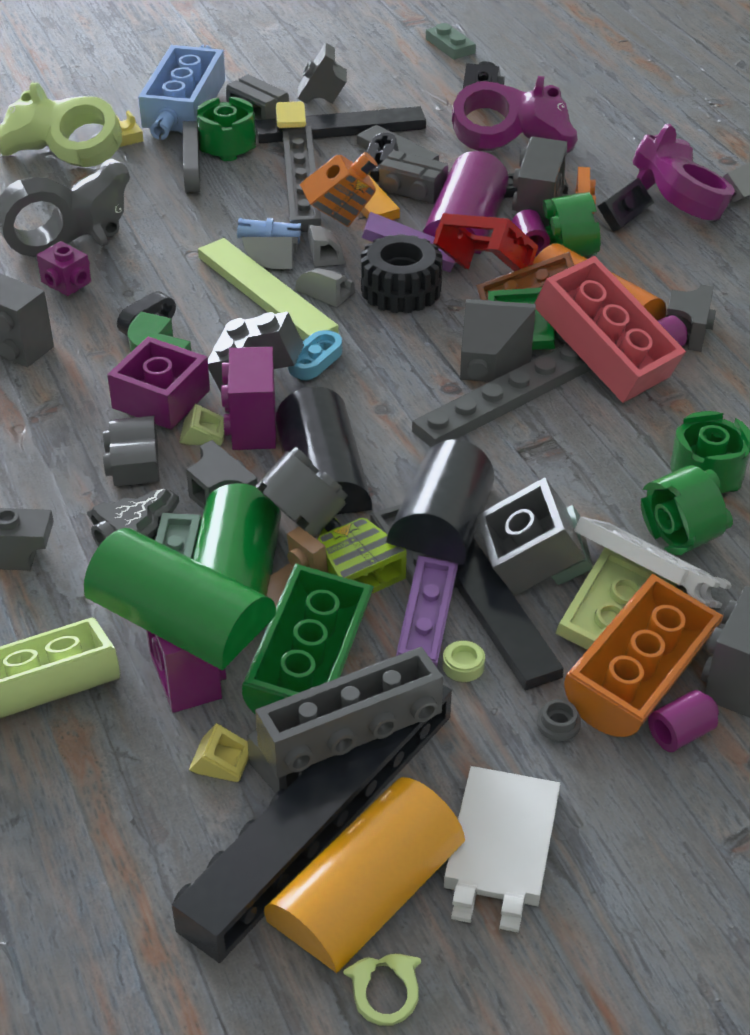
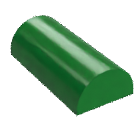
(239, 535)
(176, 597)
(307, 636)

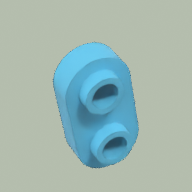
(317, 354)

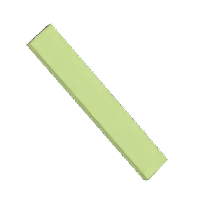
(264, 287)

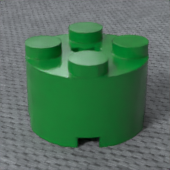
(226, 127)
(573, 223)
(713, 444)
(685, 509)

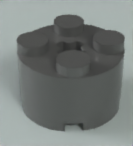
(301, 493)

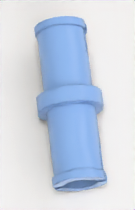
(267, 228)

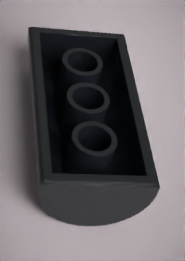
(320, 428)
(444, 502)

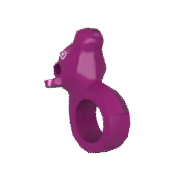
(533, 113)
(681, 181)

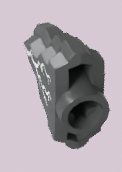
(138, 514)

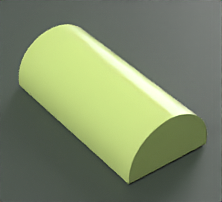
(55, 665)

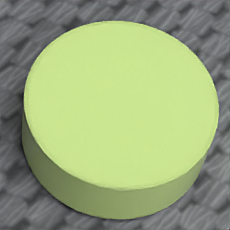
(463, 661)

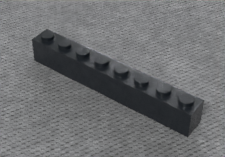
(289, 835)

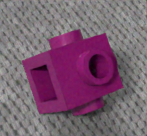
(64, 268)

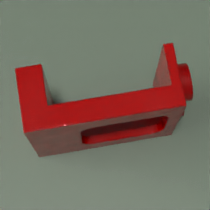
(506, 241)

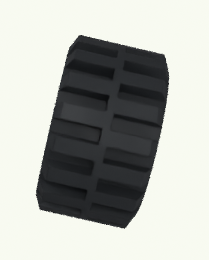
(401, 273)

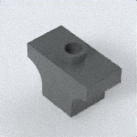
(322, 77)
(694, 312)
(213, 471)
(22, 535)

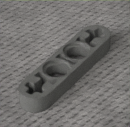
(191, 159)

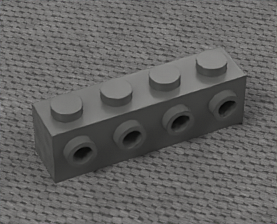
(349, 711)

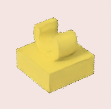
(130, 130)

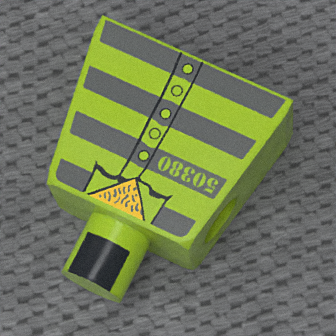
(361, 554)

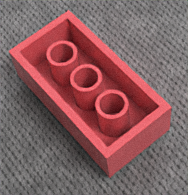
(608, 328)

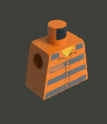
(341, 187)

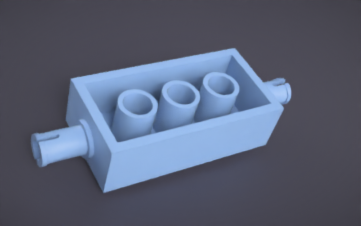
(179, 86)

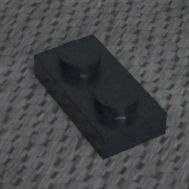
(625, 204)

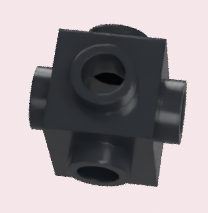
(482, 72)

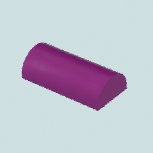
(471, 188)

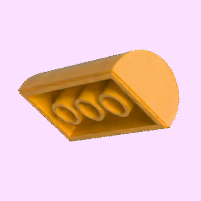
(367, 873)

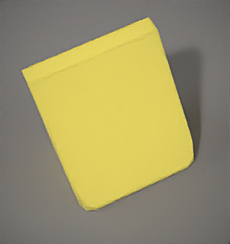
(290, 114)
(221, 755)

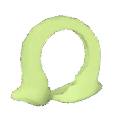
(404, 968)

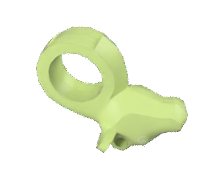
(41, 122)

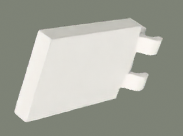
(695, 580)
(505, 844)

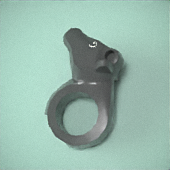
(87, 209)

